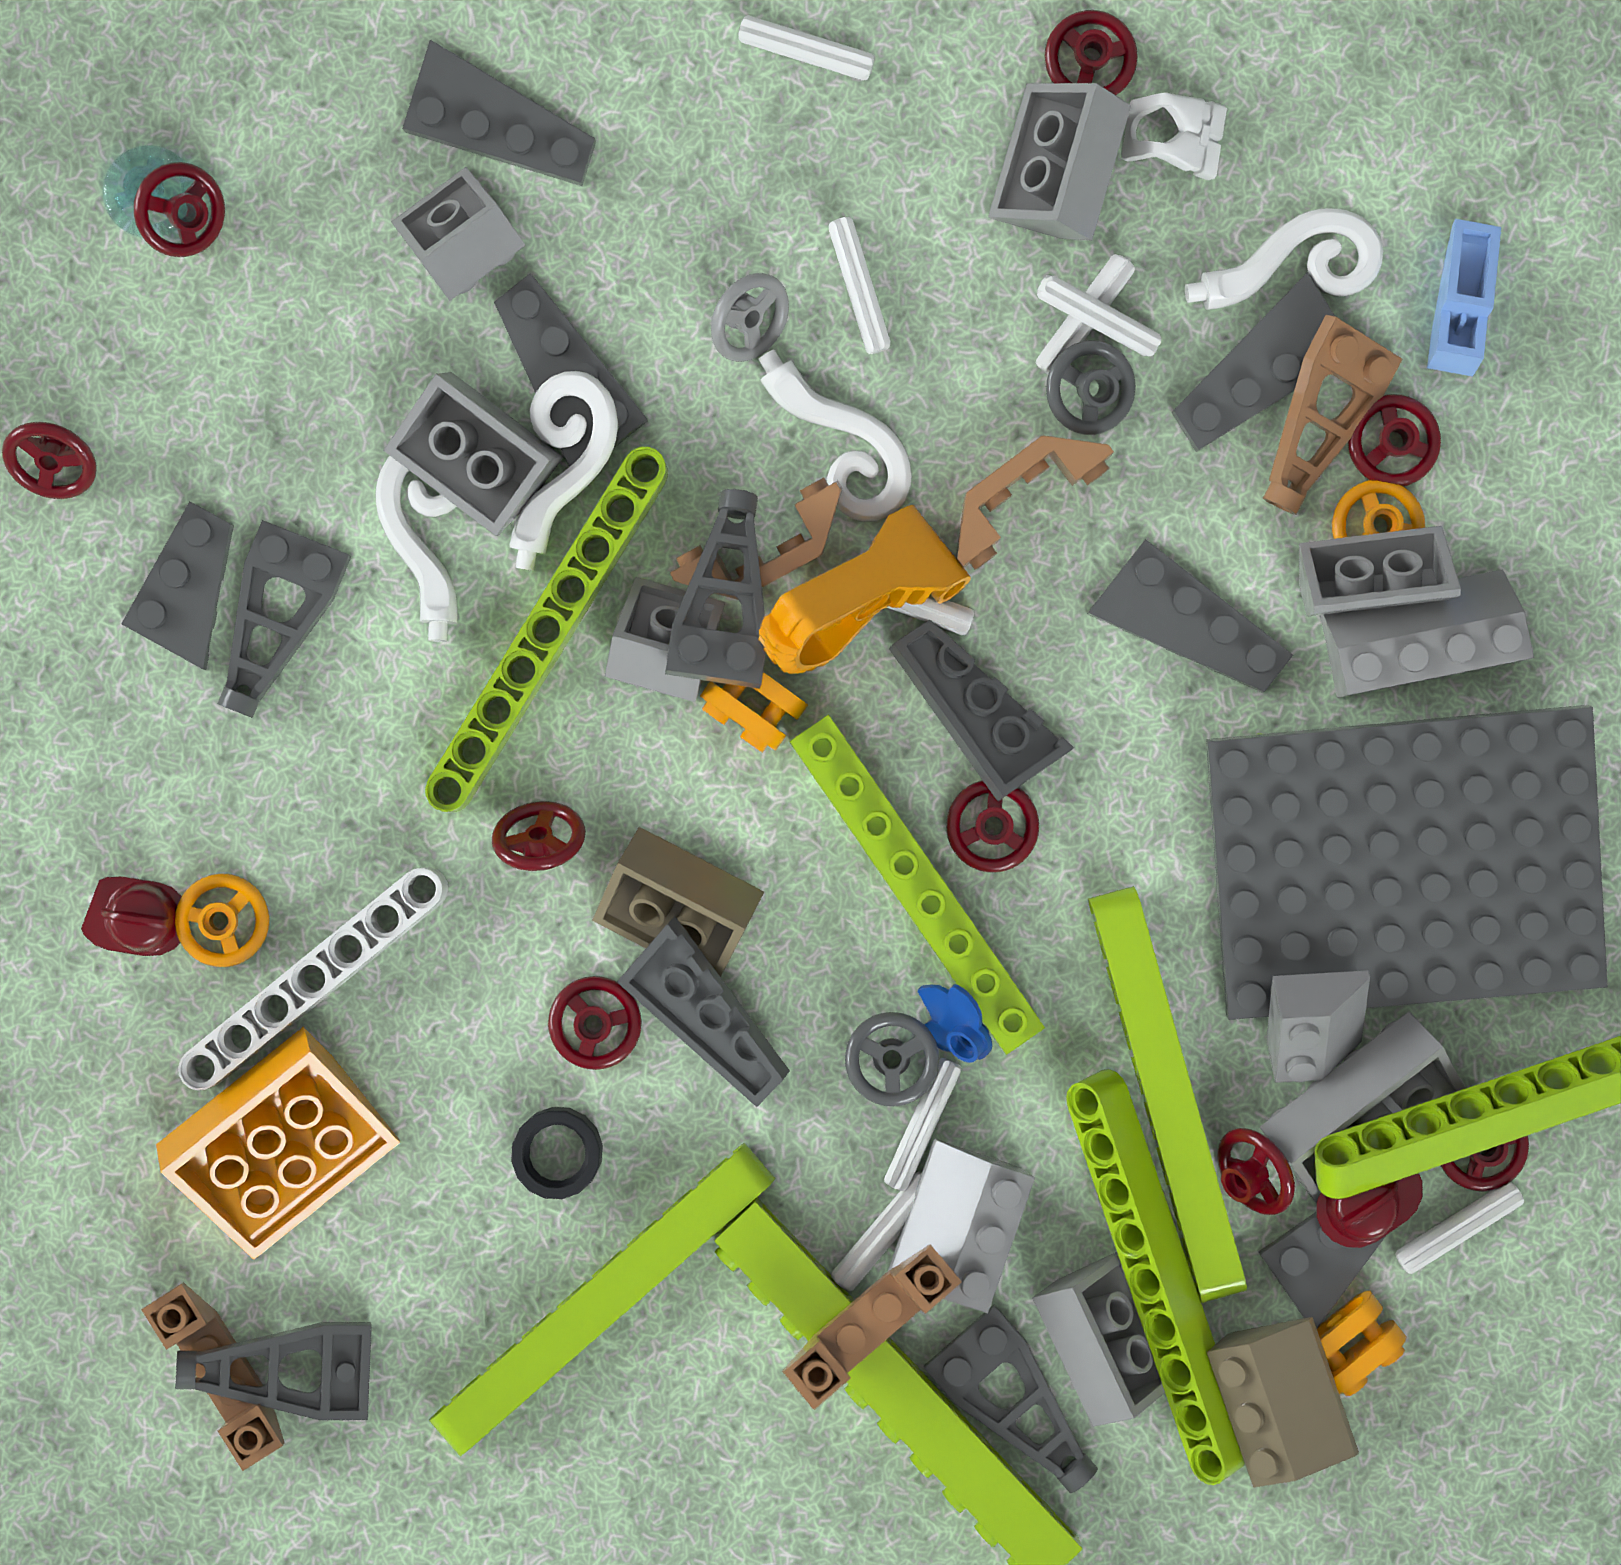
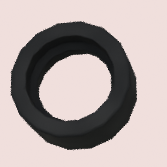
(556, 1188)

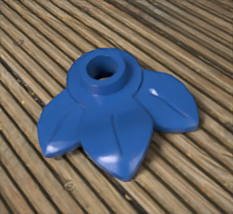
(956, 1022)

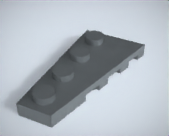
(485, 117)
(553, 346)
(986, 723)

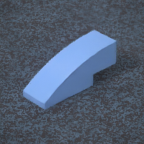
(1465, 298)

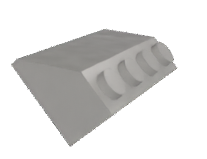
(1428, 639)
(1381, 1078)

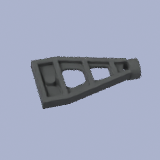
(298, 561)
(715, 653)
(977, 1354)
(344, 1370)

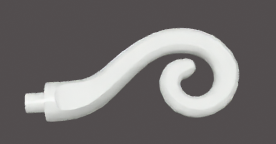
(1238, 283)
(799, 399)
(537, 516)
(436, 588)

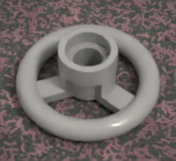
(746, 314)

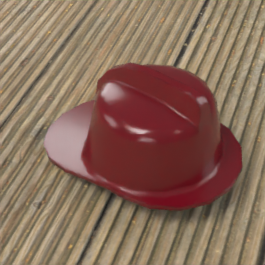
(132, 916)
(1370, 1214)

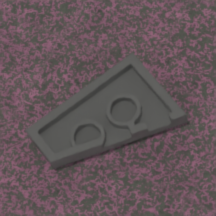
(184, 587)
(1314, 1267)

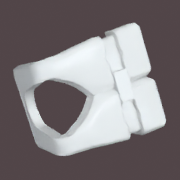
(1198, 136)

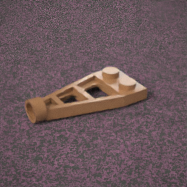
(1355, 361)

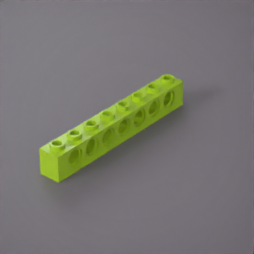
(916, 883)

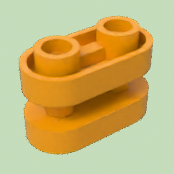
(759, 730)
(1379, 1347)

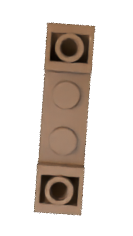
(1074, 459)
(817, 513)
(867, 1322)
(194, 1325)

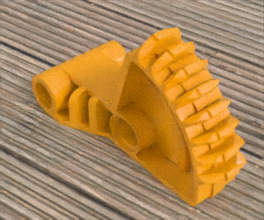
(828, 611)

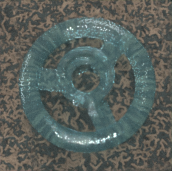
(115, 202)

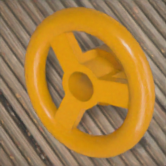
(1367, 493)
(204, 917)

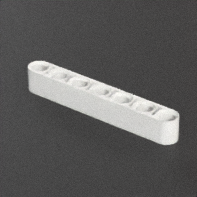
(292, 984)

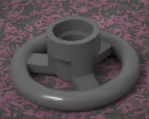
(1106, 394)
(923, 1040)

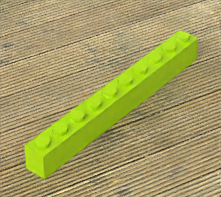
(900, 1395)

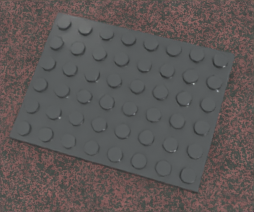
(1413, 852)

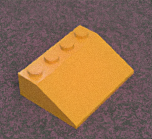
(275, 1144)

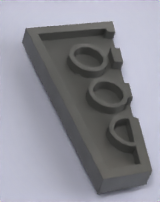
(1257, 369)
(1176, 611)
(698, 1007)

